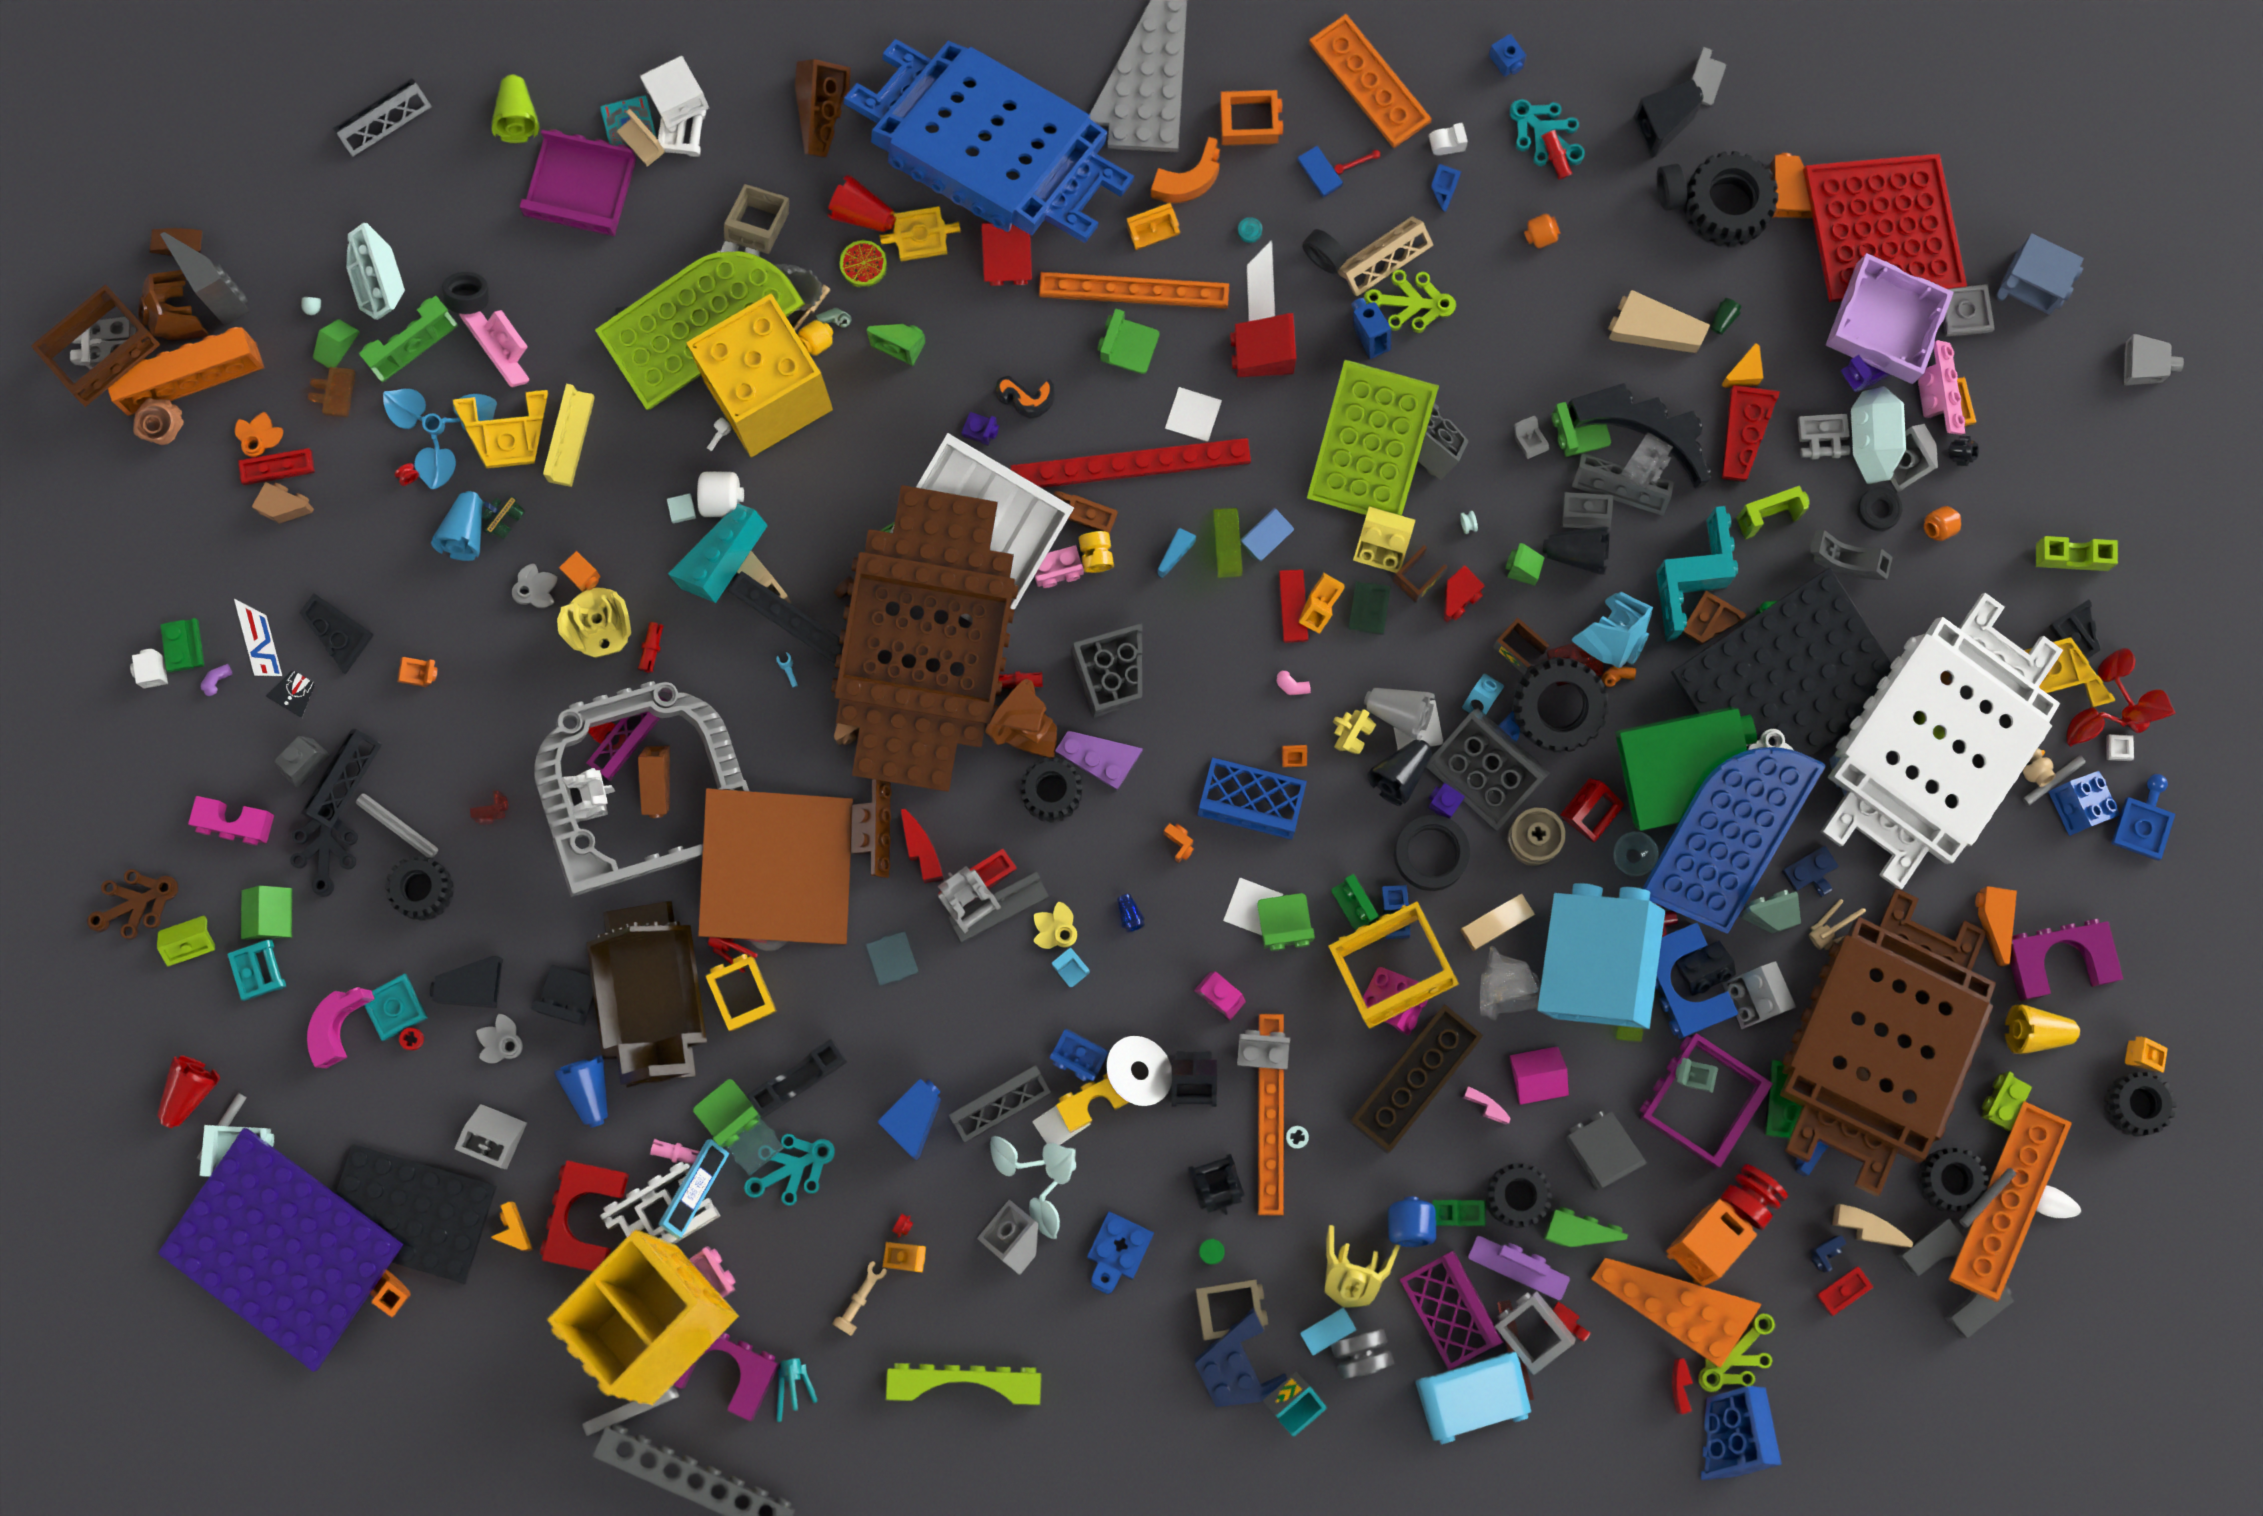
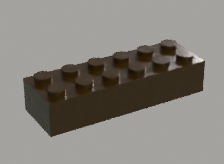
(1416, 1079)

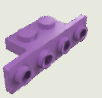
(1519, 1267)

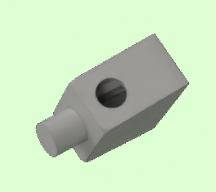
(2149, 361)

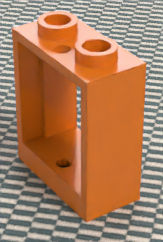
(1253, 136)

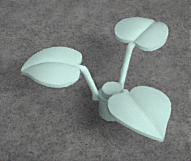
(1059, 1166)

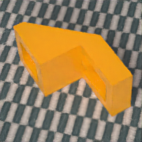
(1320, 602)

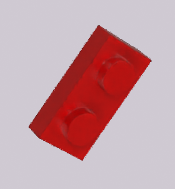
(1844, 1291)

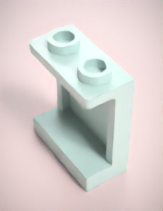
(218, 1141)

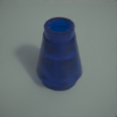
(1130, 914)

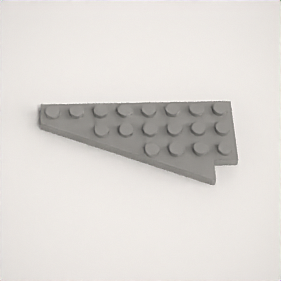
(1146, 85)

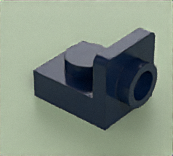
(1830, 1248)

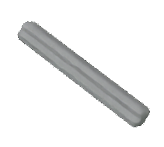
(396, 826)

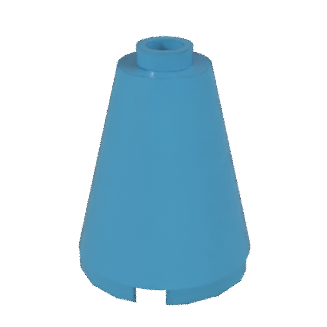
(461, 528)

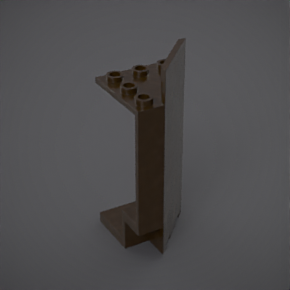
(647, 994)

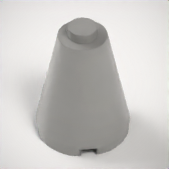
(1401, 708)

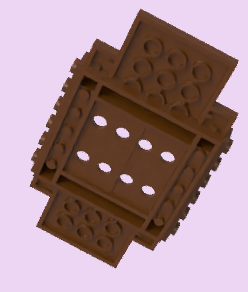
(937, 562)

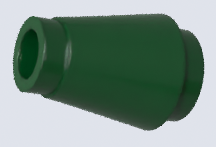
(1725, 315)

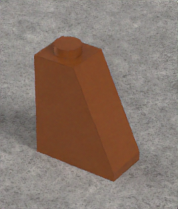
(654, 780)

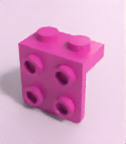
(1386, 984)

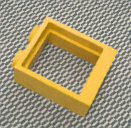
(748, 1017)

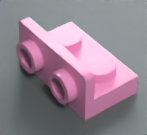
(1059, 566)

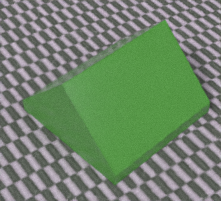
(266, 913)

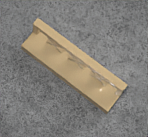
(1380, 249)

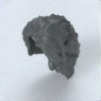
(804, 282)

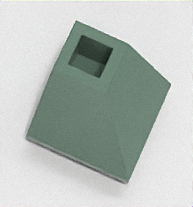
(1776, 914)

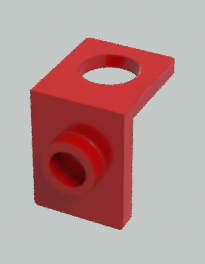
(600, 732)

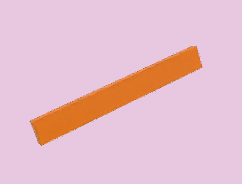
(1134, 290)
(1270, 1127)

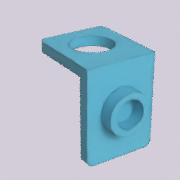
(1486, 691)

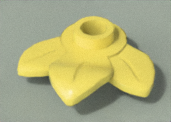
(1053, 925)

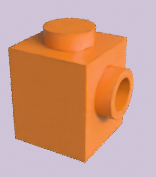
(580, 572)

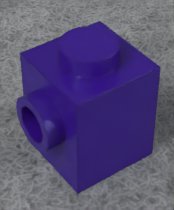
(1445, 800)

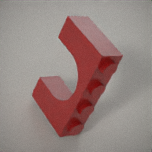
(577, 1181)

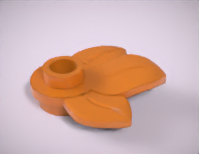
(259, 432)

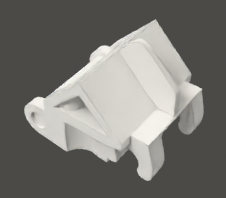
(592, 794)

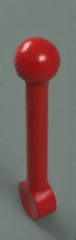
(1339, 169)

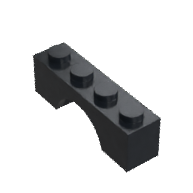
(798, 1079)

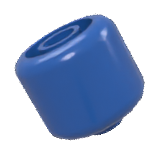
(1412, 1223)

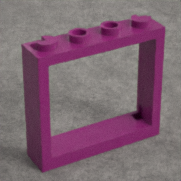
(1761, 1088)

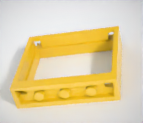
(1409, 997)

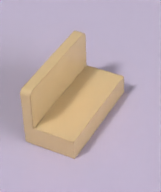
(640, 139)

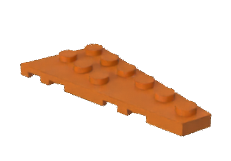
(1693, 1314)

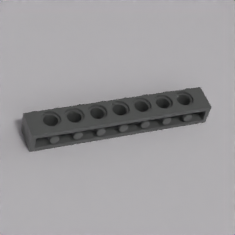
(608, 1452)

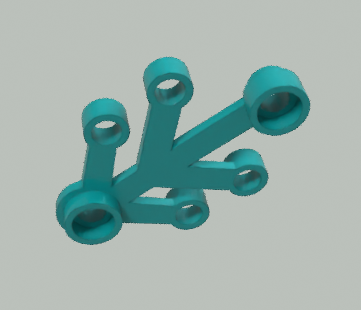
(1543, 127)
(795, 1168)

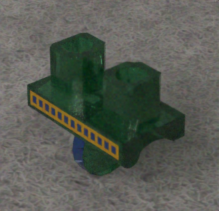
(510, 508)

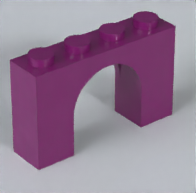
(2092, 941)
(756, 1375)

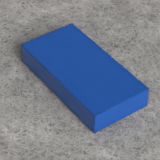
(1320, 171)

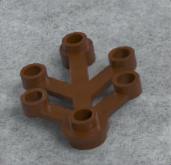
(136, 902)

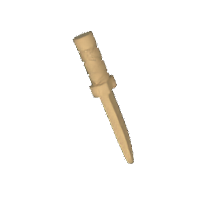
(825, 290)

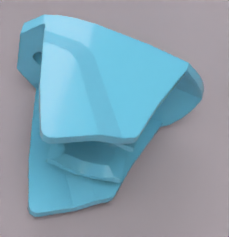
(1621, 635)

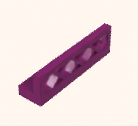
(628, 747)

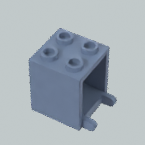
(2041, 274)

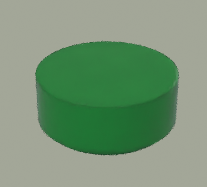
(1211, 1251)

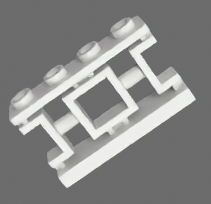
(649, 1197)

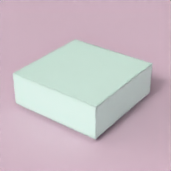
(681, 508)

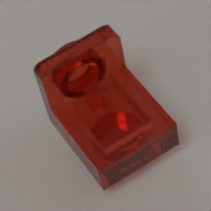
(488, 814)

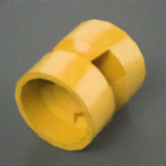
(1096, 553)

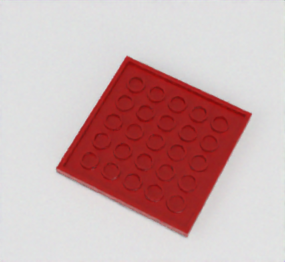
(1888, 210)

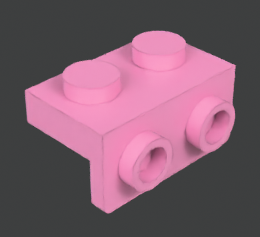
(708, 1264)

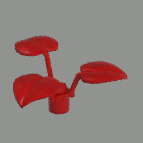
(2150, 707)

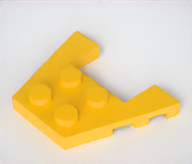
(505, 440)
(2072, 670)

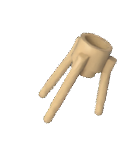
(1823, 936)

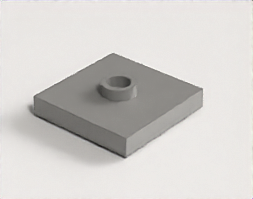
(1969, 312)

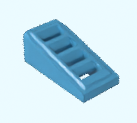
(1179, 546)

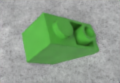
(1524, 564)

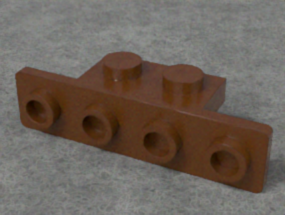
(872, 828)

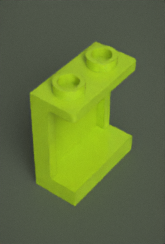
(1751, 515)

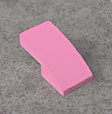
(1492, 1109)

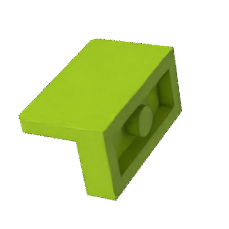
(184, 941)

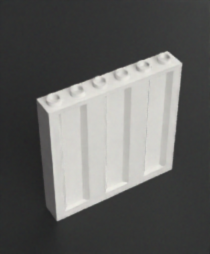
(1025, 514)

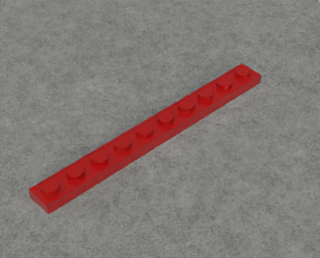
(1136, 463)

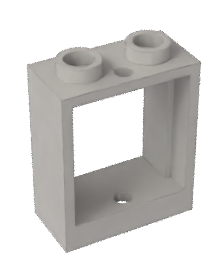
(1566, 1338)

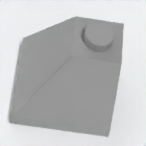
(1917, 459)
(1012, 1237)

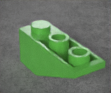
(1573, 1231)

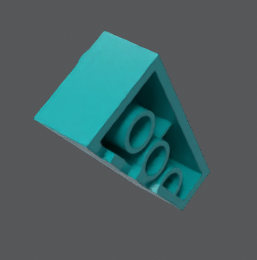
(719, 554)

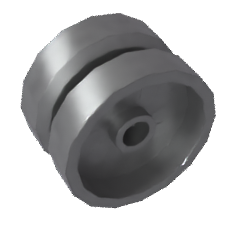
(1362, 1355)

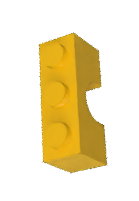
(1075, 1108)

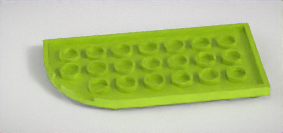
(653, 332)

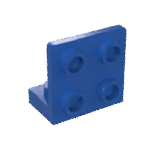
(2084, 802)

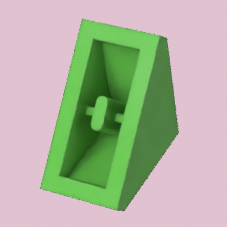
(334, 342)

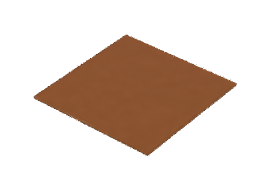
(775, 867)

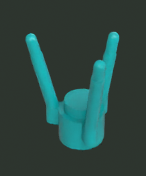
(791, 1372)

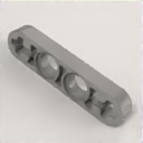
(626, 1412)

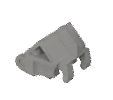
(962, 889)

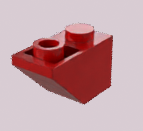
(1460, 591)

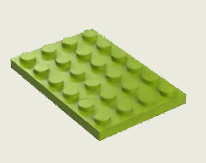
(1372, 440)

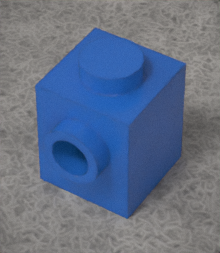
(1507, 55)

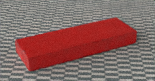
(276, 466)
(1292, 605)

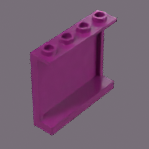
(579, 182)

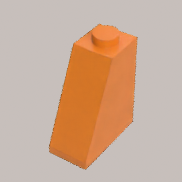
(1792, 188)

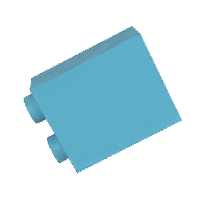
(1602, 957)

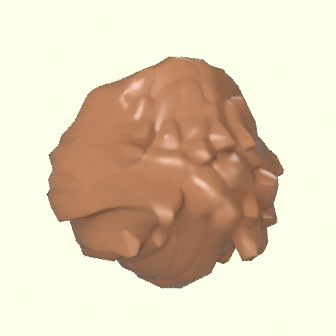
(157, 421)

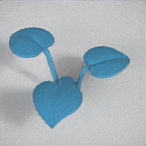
(404, 409)

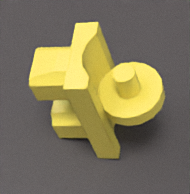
(1349, 728)

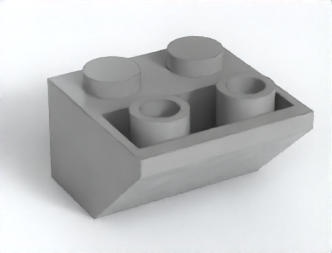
(1759, 994)
(491, 1136)

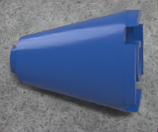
(586, 1089)

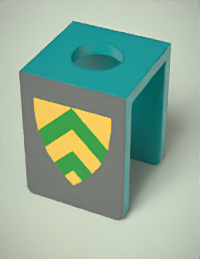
(1302, 1412)

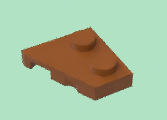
(1711, 618)

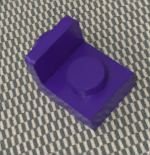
(980, 428)

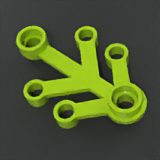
(1414, 301)
(1737, 1359)

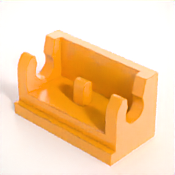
(1153, 226)

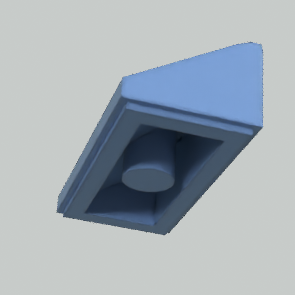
(1267, 535)

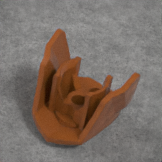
(162, 318)
(1023, 723)

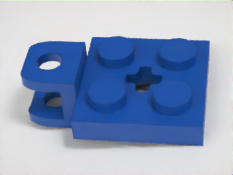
(1114, 1263)

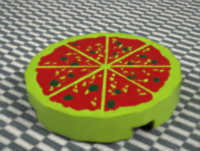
(863, 263)

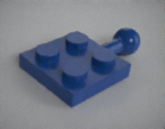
(2143, 825)

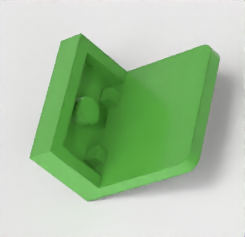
(1127, 343)
(1580, 439)
(1285, 922)
(727, 1113)

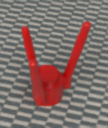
(722, 944)

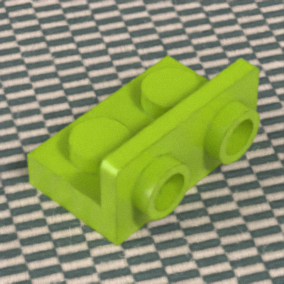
(2005, 1100)

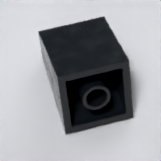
(1666, 114)

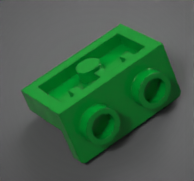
(1354, 903)

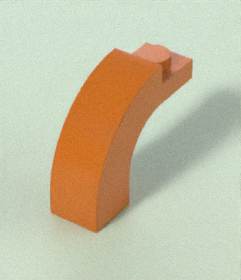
(1189, 185)
(389, 1294)

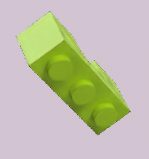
(2092, 555)

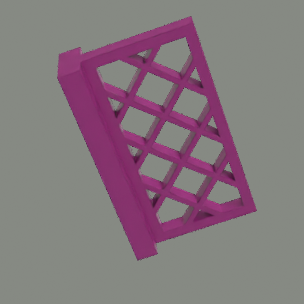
(1471, 1300)

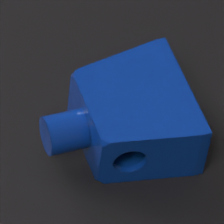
(1371, 328)

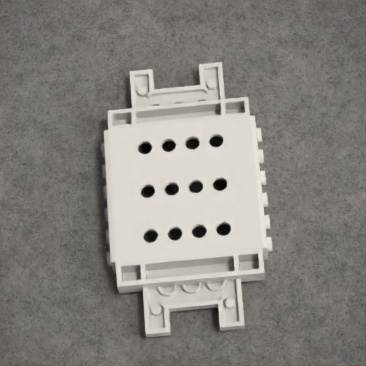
(1899, 810)

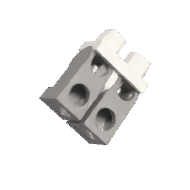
(101, 340)

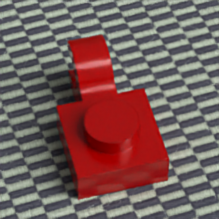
(1569, 1319)

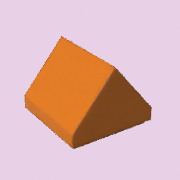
(1294, 756)

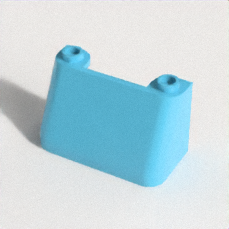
(1474, 1396)

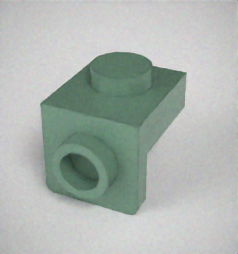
(1696, 1075)

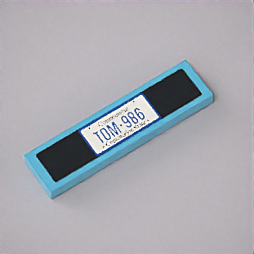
(693, 1188)

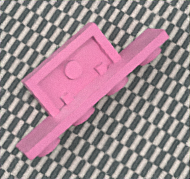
(500, 343)
(1940, 389)

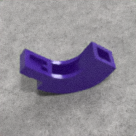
(1862, 375)

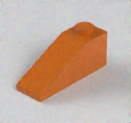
(1996, 915)

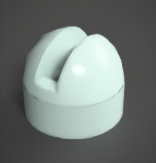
(310, 305)

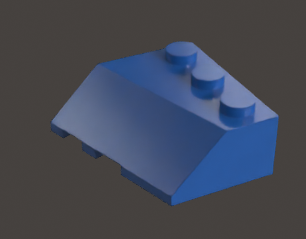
(1739, 1434)

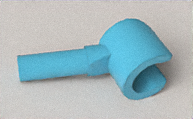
(787, 667)

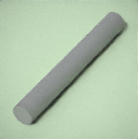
(2060, 776)
(230, 1113)

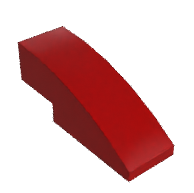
(921, 849)
(994, 869)

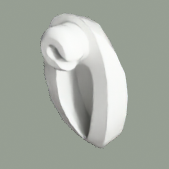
(2057, 1204)

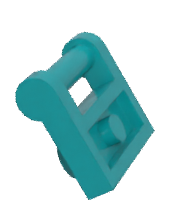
(248, 971)

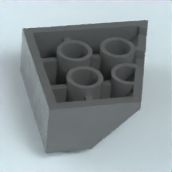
(1441, 445)
(1110, 669)

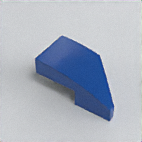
(1444, 185)

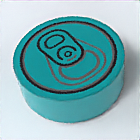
(1250, 230)

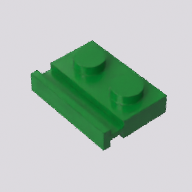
(182, 645)

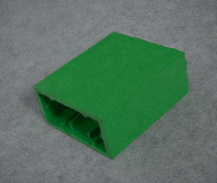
(1673, 757)

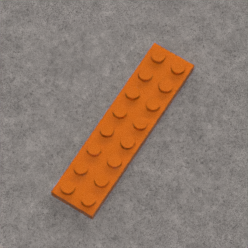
(2003, 1224)

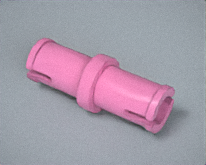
(674, 1152)

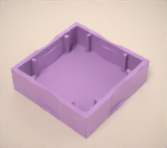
(1889, 318)

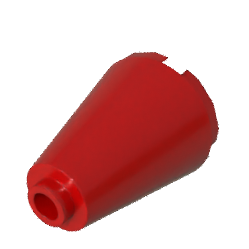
(860, 207)
(184, 1090)

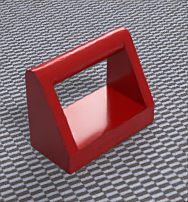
(1584, 802)

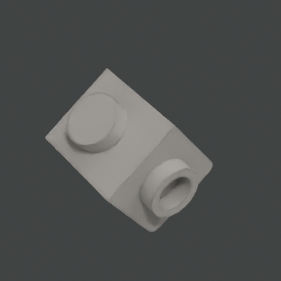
(1530, 437)

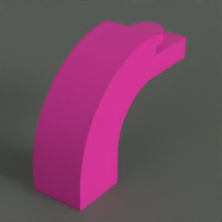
(325, 1025)

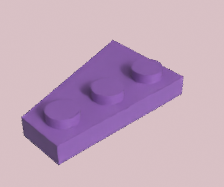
(1099, 757)

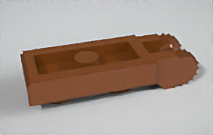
(1089, 513)

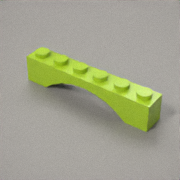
(1018, 1387)

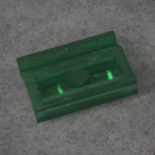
(1369, 608)

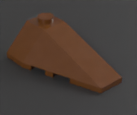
(819, 95)

